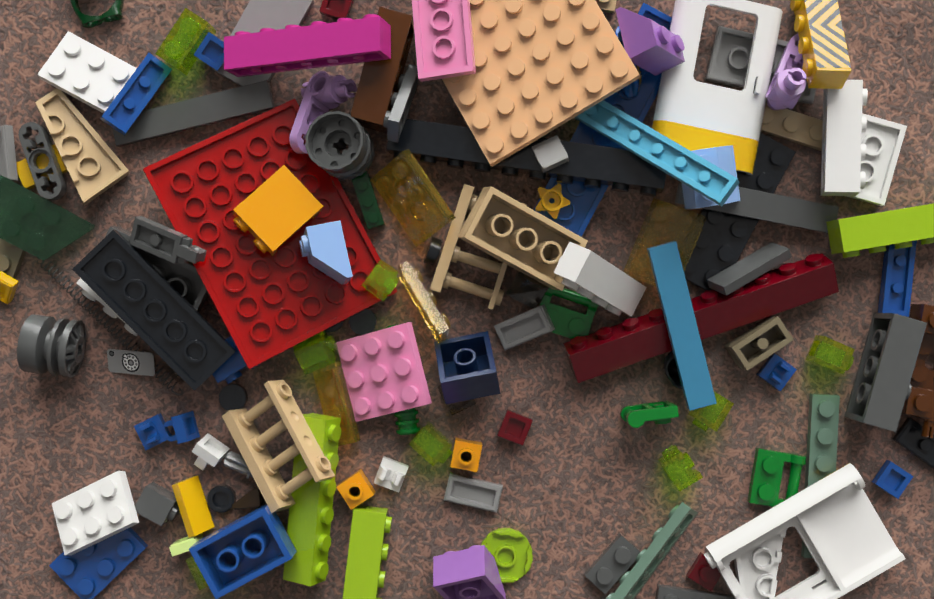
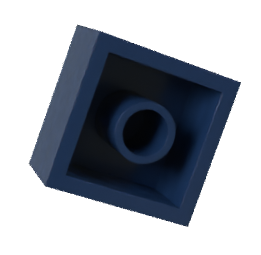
(466, 367)

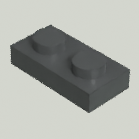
(612, 563)

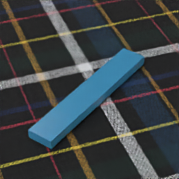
(681, 325)

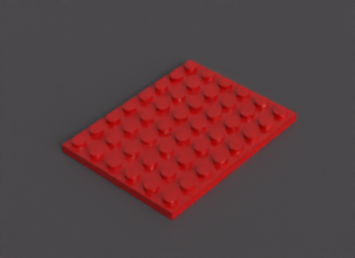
(262, 297)

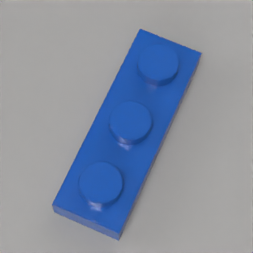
(136, 94)
(897, 280)

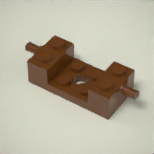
(921, 399)

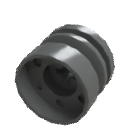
(334, 132)
(51, 345)

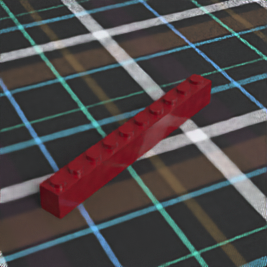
(714, 312)

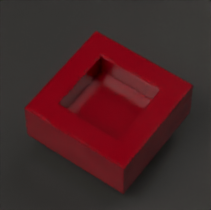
(336, 8)
(514, 427)
(703, 573)

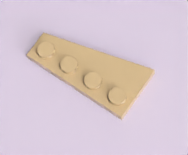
(83, 151)

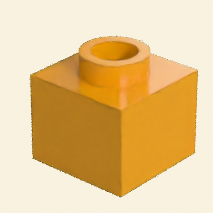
(470, 446)
(358, 480)

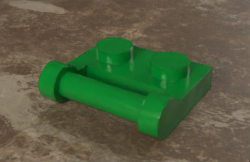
(566, 321)
(659, 412)
(768, 474)

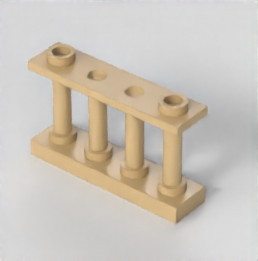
(453, 253)
(257, 457)

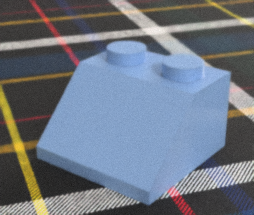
(721, 157)
(327, 250)

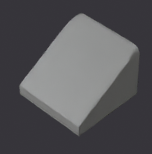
(550, 153)

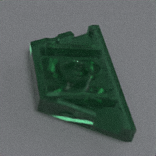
(36, 222)

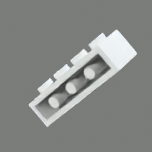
(842, 140)
(599, 280)

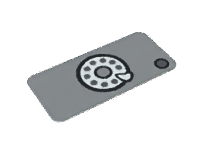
(131, 362)

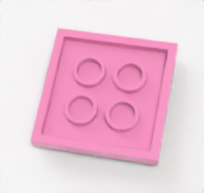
(383, 372)

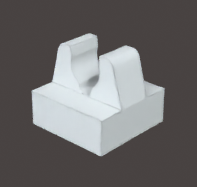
(209, 452)
(391, 474)

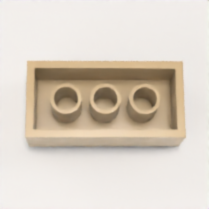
(518, 236)

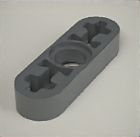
(31, 156)

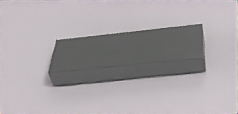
(749, 268)

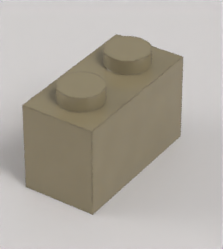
(759, 343)

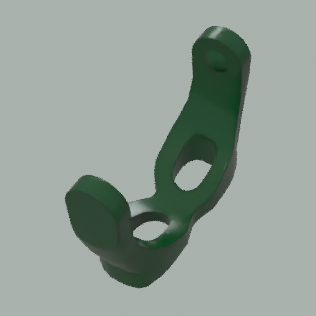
(111, 15)

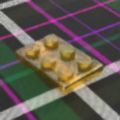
(412, 198)
(663, 225)

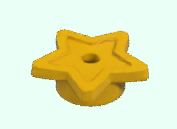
(546, 195)

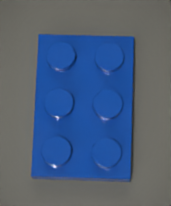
(99, 564)

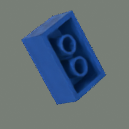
(242, 551)

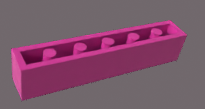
(308, 46)

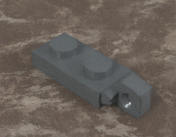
(165, 242)

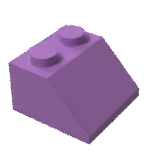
(649, 43)
(467, 574)

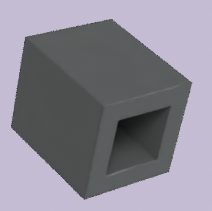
(157, 504)

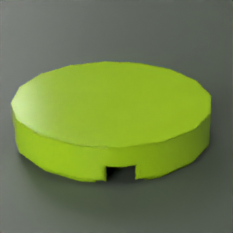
(506, 544)

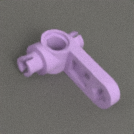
(788, 78)
(319, 96)

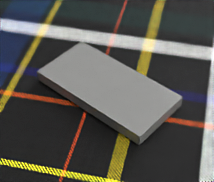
(267, 14)
(731, 57)

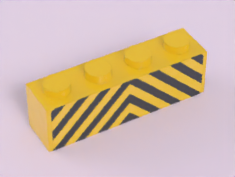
(821, 43)

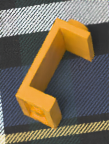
(276, 210)

